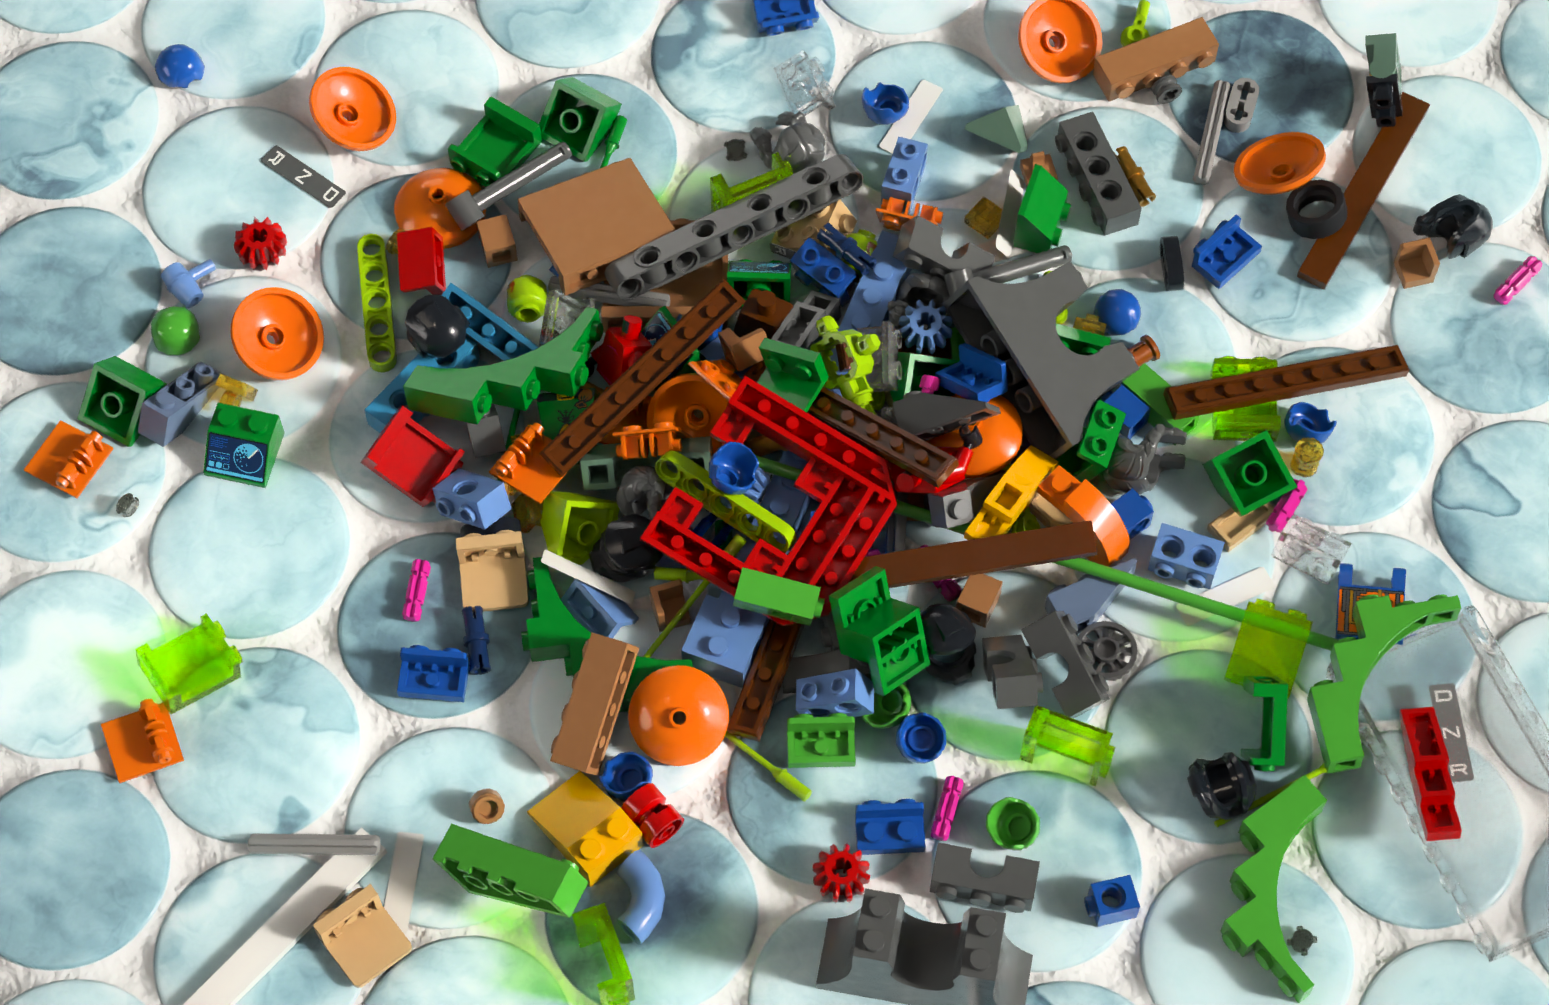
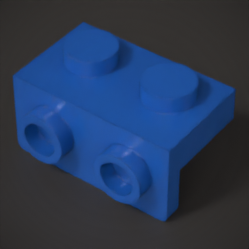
(776, 15)
(1224, 252)
(823, 270)
(975, 375)
(433, 674)

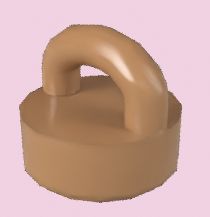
(486, 806)

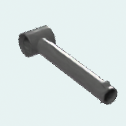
(468, 208)
(1011, 270)

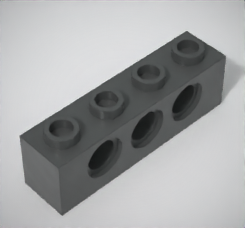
(1087, 134)

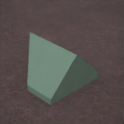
(1002, 127)

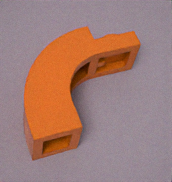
(1086, 503)

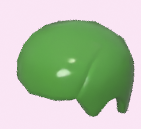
(175, 330)
(890, 709)
(1013, 823)

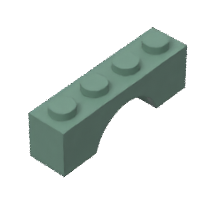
(605, 470)

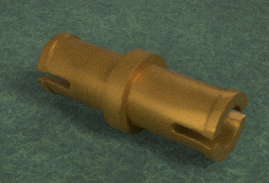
(1135, 177)

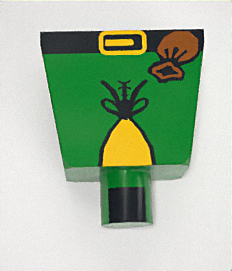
(560, 410)

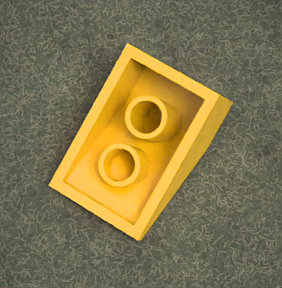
(587, 827)

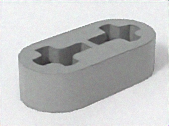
(1246, 106)

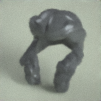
(798, 144)
(914, 288)
(1138, 465)
(642, 491)

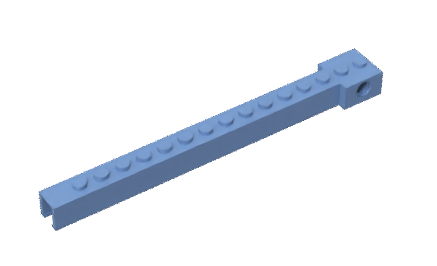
(727, 636)

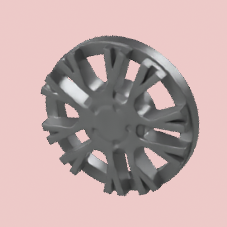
(1107, 650)

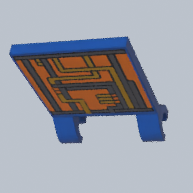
(1349, 594)

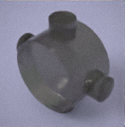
(735, 150)
(127, 505)
(1302, 940)

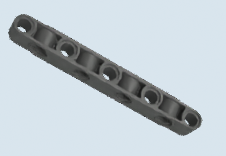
(733, 227)

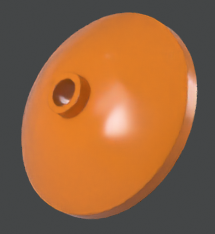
(1074, 34)
(360, 100)
(1280, 163)
(419, 209)
(289, 321)
(679, 398)
(1000, 443)
(671, 691)

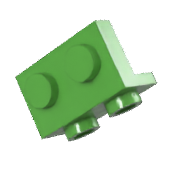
(821, 741)

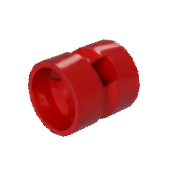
(655, 819)

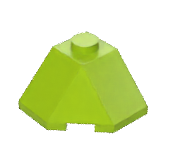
(575, 523)

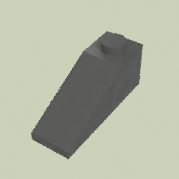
(936, 415)

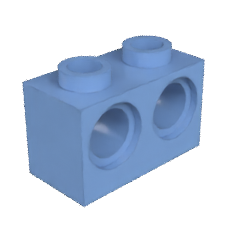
(905, 170)
(1188, 548)
(835, 692)

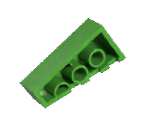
(510, 872)

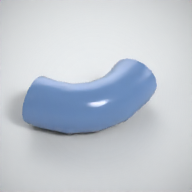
(646, 896)

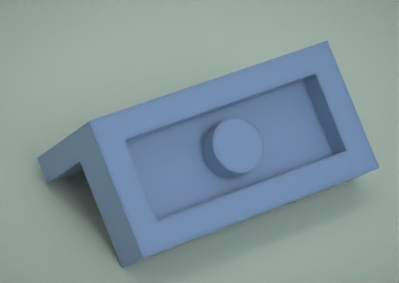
(597, 609)

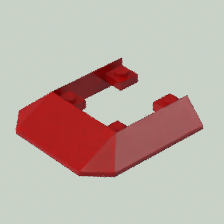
(839, 474)

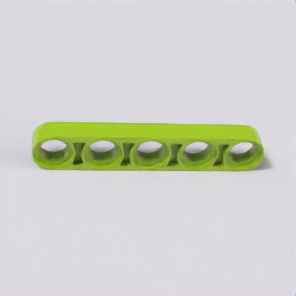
(380, 315)
(710, 498)

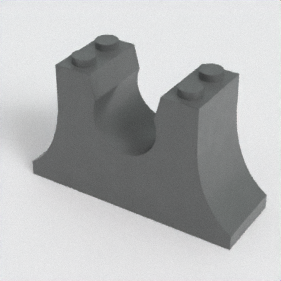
(1044, 377)
(919, 962)

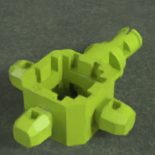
(859, 347)

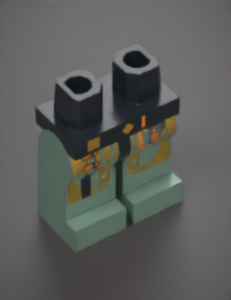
(1384, 78)

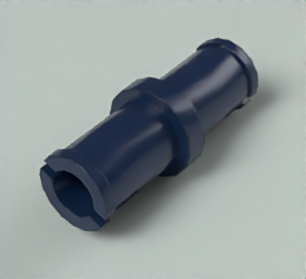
(846, 249)
(476, 640)

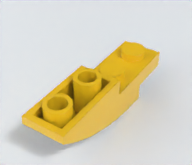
(1011, 494)

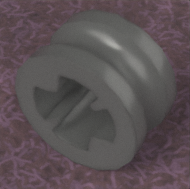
(1166, 89)

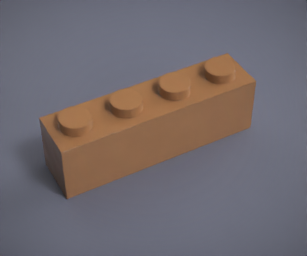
(1160, 55)
(594, 704)

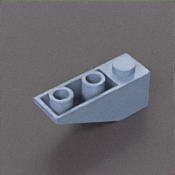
(177, 404)
(1087, 597)

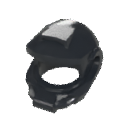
(1460, 222)
(435, 326)
(623, 547)
(946, 633)
(1223, 786)

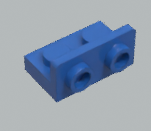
(890, 827)

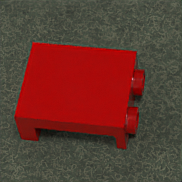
(411, 458)

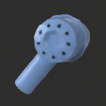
(183, 282)

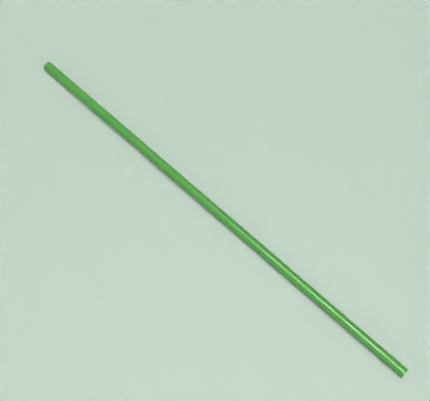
(1082, 565)

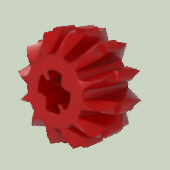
(260, 243)
(831, 881)

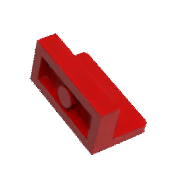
(421, 261)

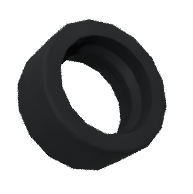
(1320, 226)

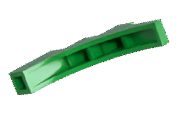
(513, 383)
(557, 634)

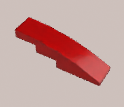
(1430, 774)

